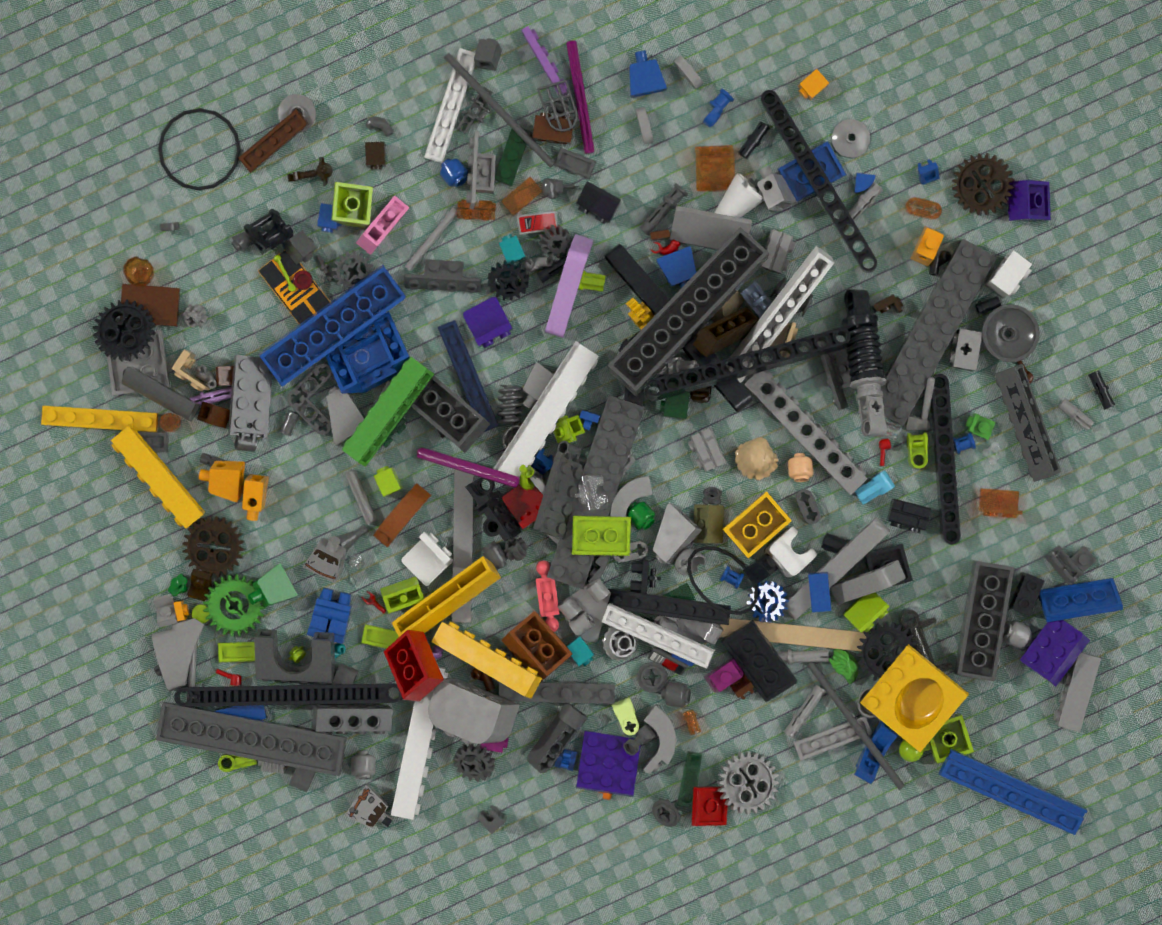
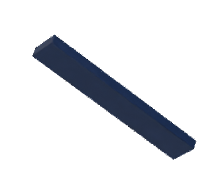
(466, 372)

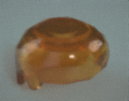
(138, 271)

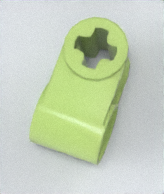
(625, 712)

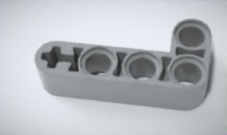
(868, 582)

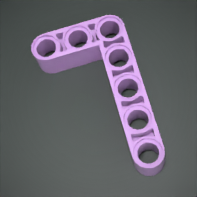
(568, 285)

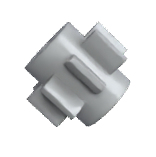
(195, 315)

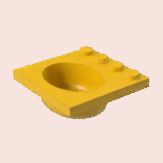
(914, 698)

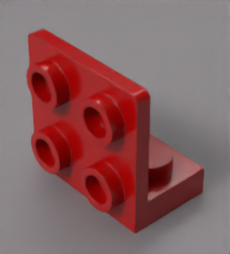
(523, 504)

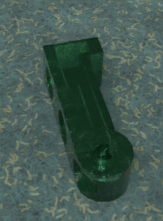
(689, 779)

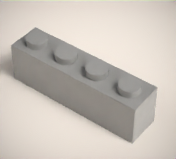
(1077, 692)

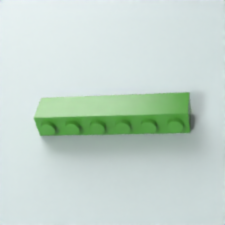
(387, 411)

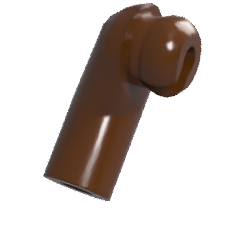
(488, 681)

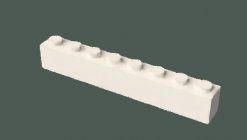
(785, 304)
(547, 410)
(414, 759)

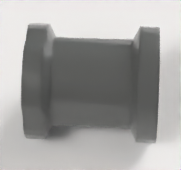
(559, 107)

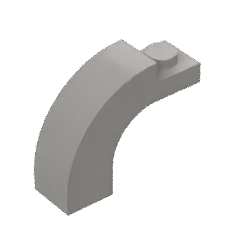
(629, 492)
(667, 738)

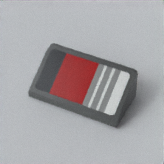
(666, 660)

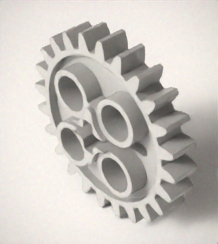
(733, 792)

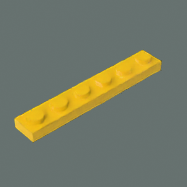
(99, 418)

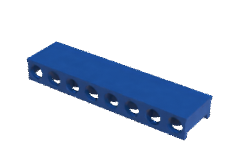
(332, 325)

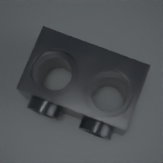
(1026, 594)

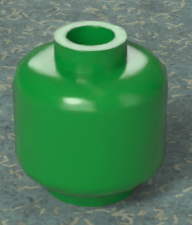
(641, 515)

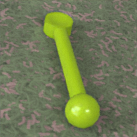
(277, 258)

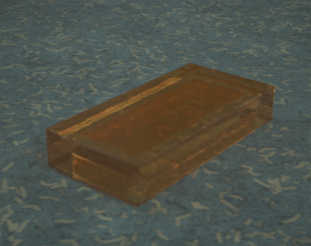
(521, 196)

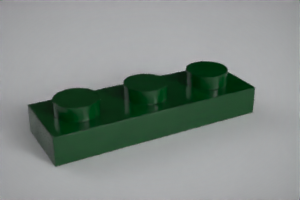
(511, 158)

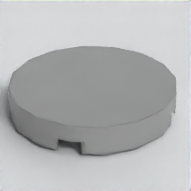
(539, 481)

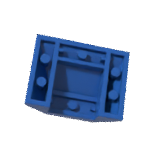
(385, 361)

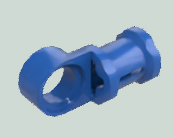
(718, 104)

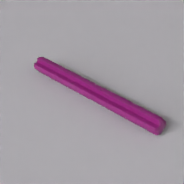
(580, 97)
(468, 467)

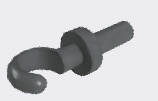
(324, 268)

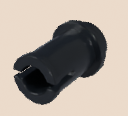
(987, 306)

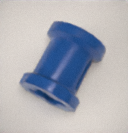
(964, 443)
(732, 577)

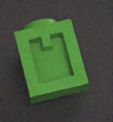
(980, 426)

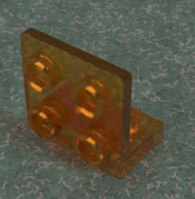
(714, 167)
(999, 501)

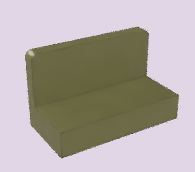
(710, 521)

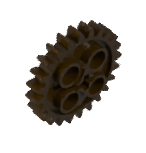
(996, 173)
(215, 529)

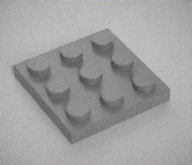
(151, 363)

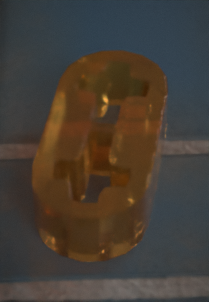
(924, 204)

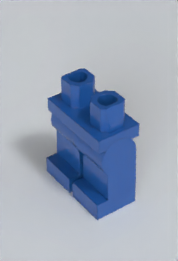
(331, 610)

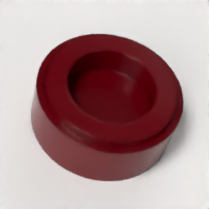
(303, 280)

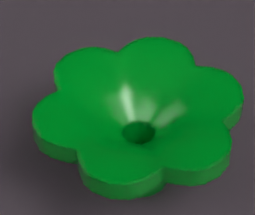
(178, 585)

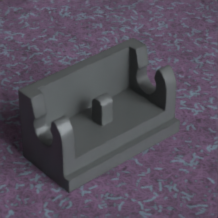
(493, 820)

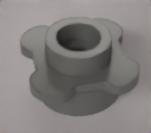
(712, 496)

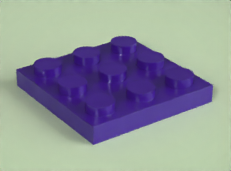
(606, 765)

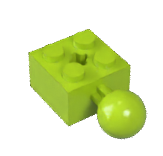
(939, 747)

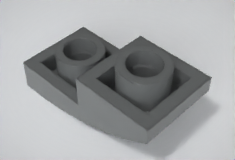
(602, 561)

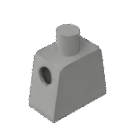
(775, 190)
(536, 384)

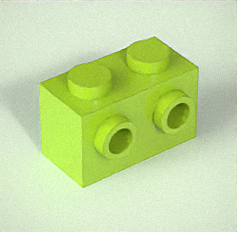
(402, 594)

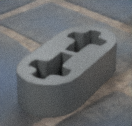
(803, 508)

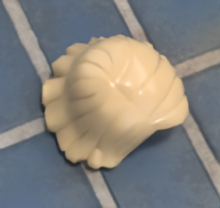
(756, 459)

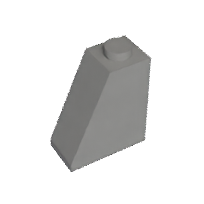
(343, 415)
(674, 534)

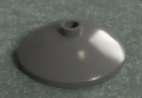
(1022, 329)

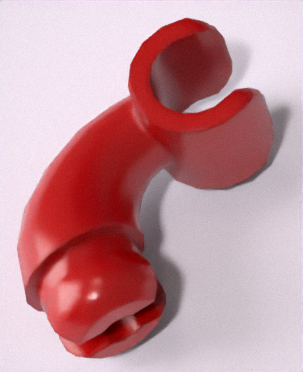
(672, 247)

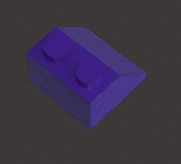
(1029, 201)

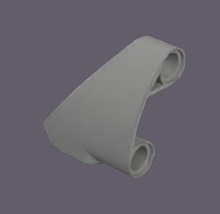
(586, 610)
(691, 629)
(175, 651)

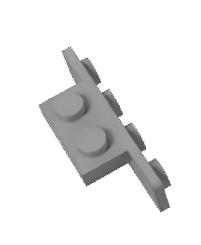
(482, 172)

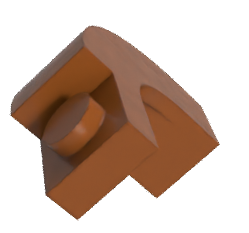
(401, 515)

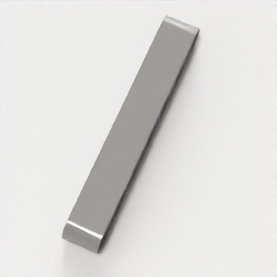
(840, 564)

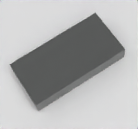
(575, 163)

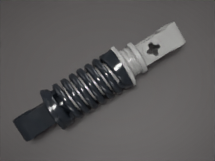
(865, 361)

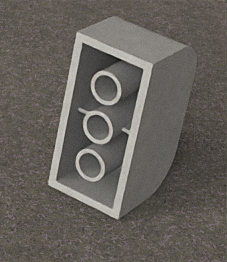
(471, 712)

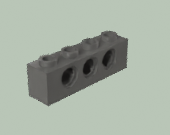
(322, 714)

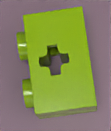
(387, 481)

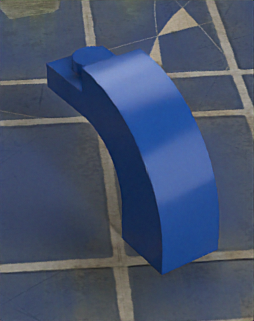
(867, 764)

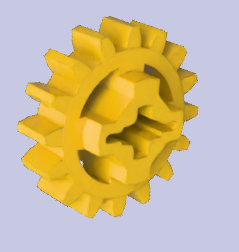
(639, 313)

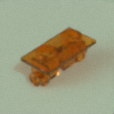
(484, 211)

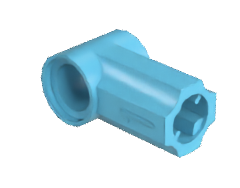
(877, 486)

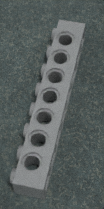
(849, 484)

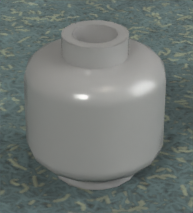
(1017, 634)
(363, 765)

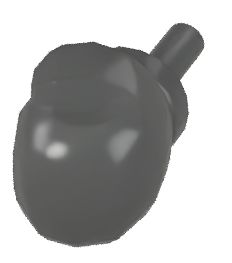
(553, 187)

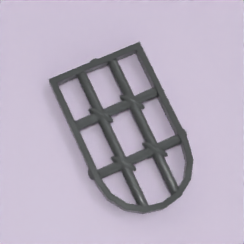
(561, 98)

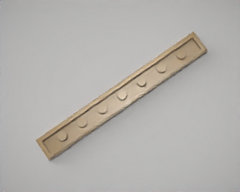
(802, 634)

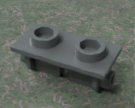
(1064, 565)

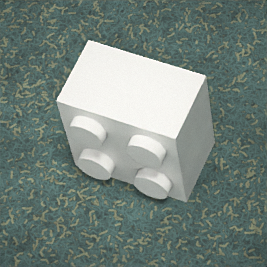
(1008, 274)

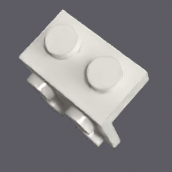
(427, 559)

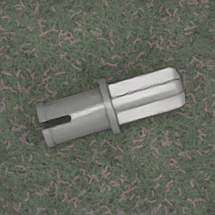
(1075, 414)

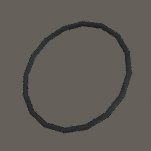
(194, 111)
(703, 596)

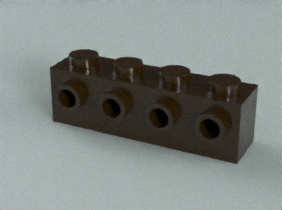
(725, 331)

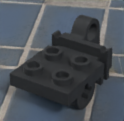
(498, 519)

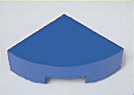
(863, 182)

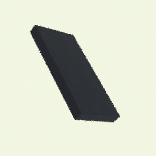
(759, 661)

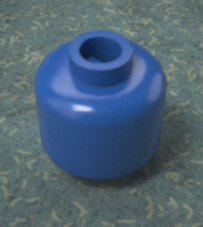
(454, 172)

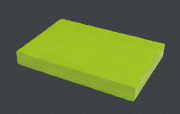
(601, 535)

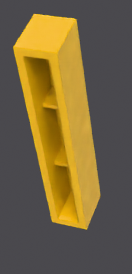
(157, 476)
(448, 597)
(486, 659)

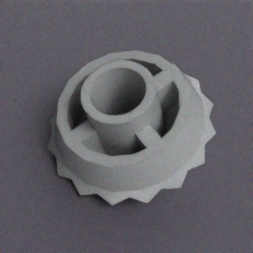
(619, 644)

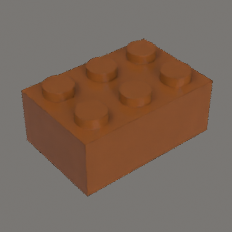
(537, 645)

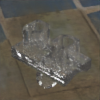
(589, 492)

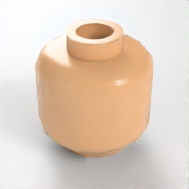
(800, 467)

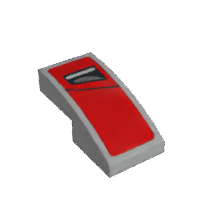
(536, 222)

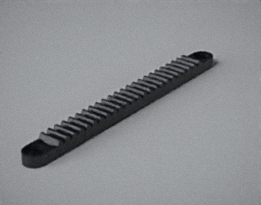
(287, 695)

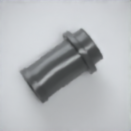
(289, 422)

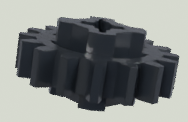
(507, 277)

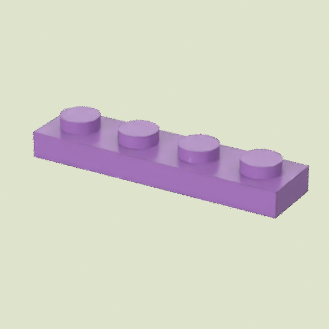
(541, 54)

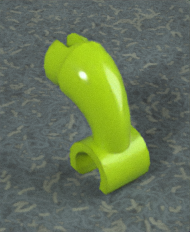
(526, 472)

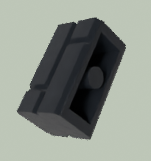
(909, 515)

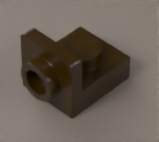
(884, 305)
(199, 584)

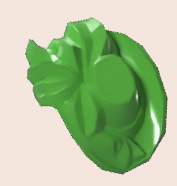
(845, 664)

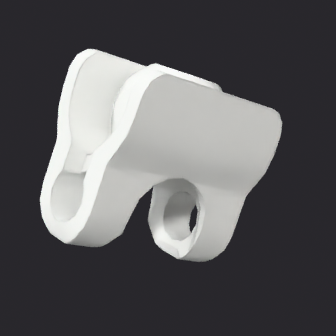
(785, 558)

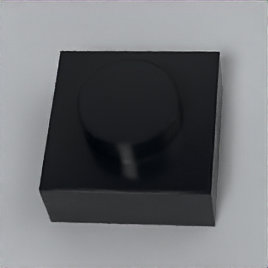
(630, 397)

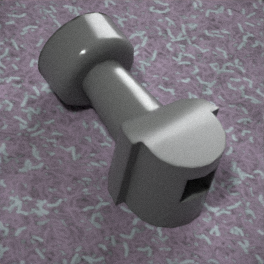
(643, 736)

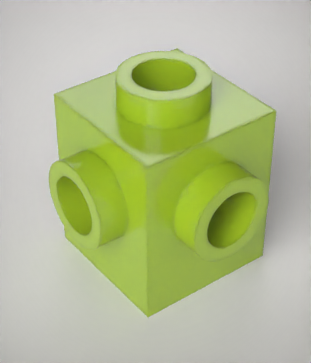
(568, 428)

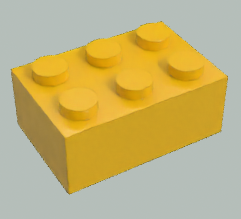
(756, 524)

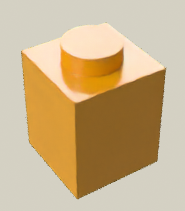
(812, 85)

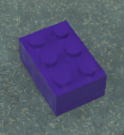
(1054, 650)

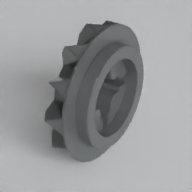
(646, 684)
(665, 818)

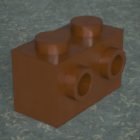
(544, 133)

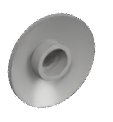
(301, 103)
(850, 148)

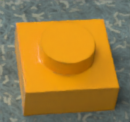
(181, 610)

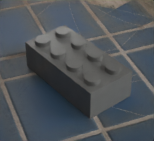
(450, 414)

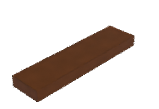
(273, 140)

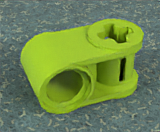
(917, 448)

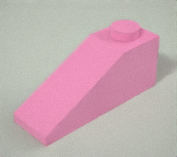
(382, 225)

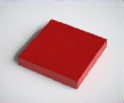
(708, 807)

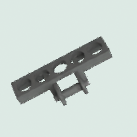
(474, 116)

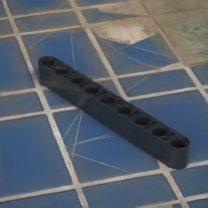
(949, 468)

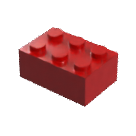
(413, 665)

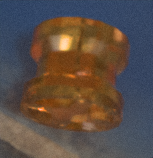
(174, 422)

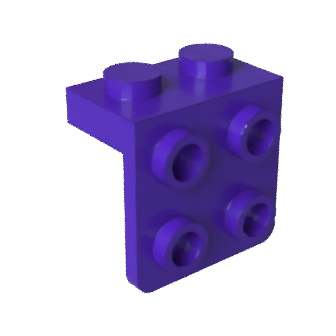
(487, 322)

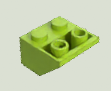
(866, 611)

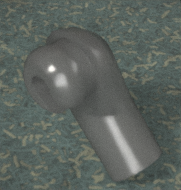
(378, 122)

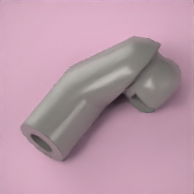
(538, 262)
(206, 376)

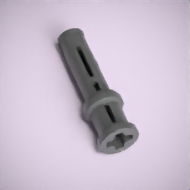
(669, 202)

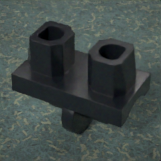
(642, 567)

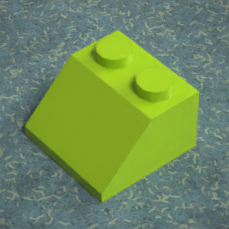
(352, 204)

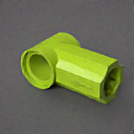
(592, 281)
(237, 762)

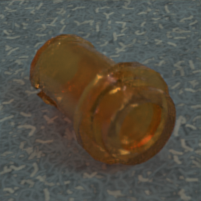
(691, 721)

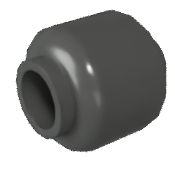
(676, 694)

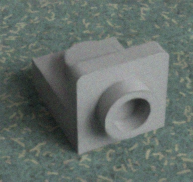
(165, 610)

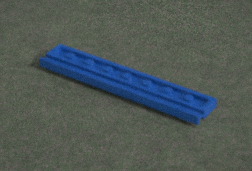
(1013, 791)

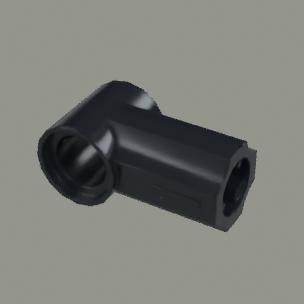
(833, 543)

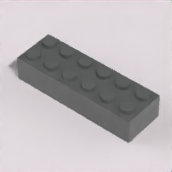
(984, 620)

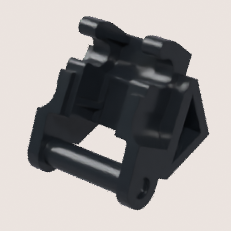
(272, 238)

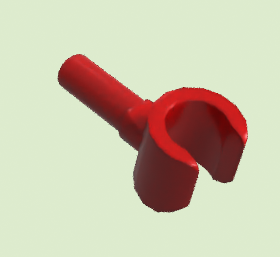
(884, 444)
(372, 600)
(235, 678)

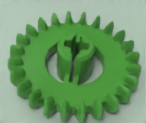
(219, 592)

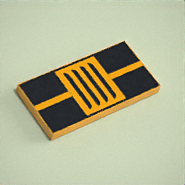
(299, 302)

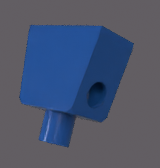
(645, 76)
(678, 266)

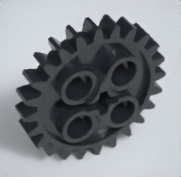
(141, 334)
(875, 640)

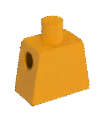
(927, 246)
(225, 479)
(254, 487)

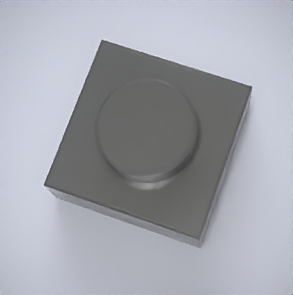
(1083, 559)

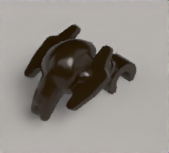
(323, 171)

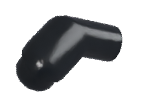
(940, 258)

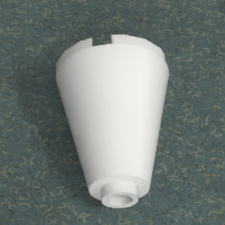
(739, 198)

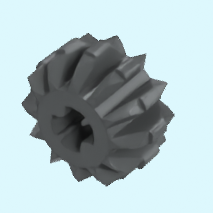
(559, 246)

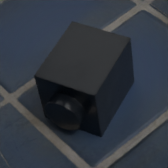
(760, 569)

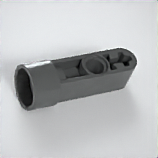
(556, 738)

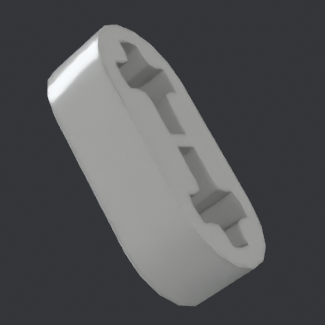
(688, 72)
(644, 125)
(633, 556)

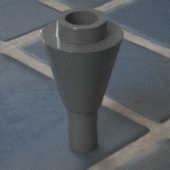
(241, 241)
(350, 538)

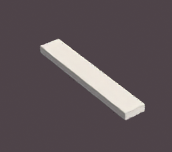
(450, 109)
(658, 635)

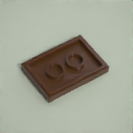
(160, 301)

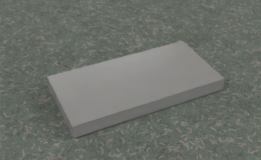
(705, 227)

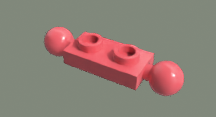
(547, 595)

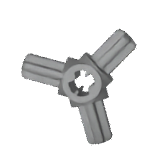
(678, 364)

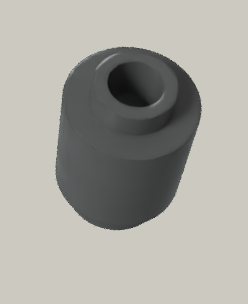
(495, 554)

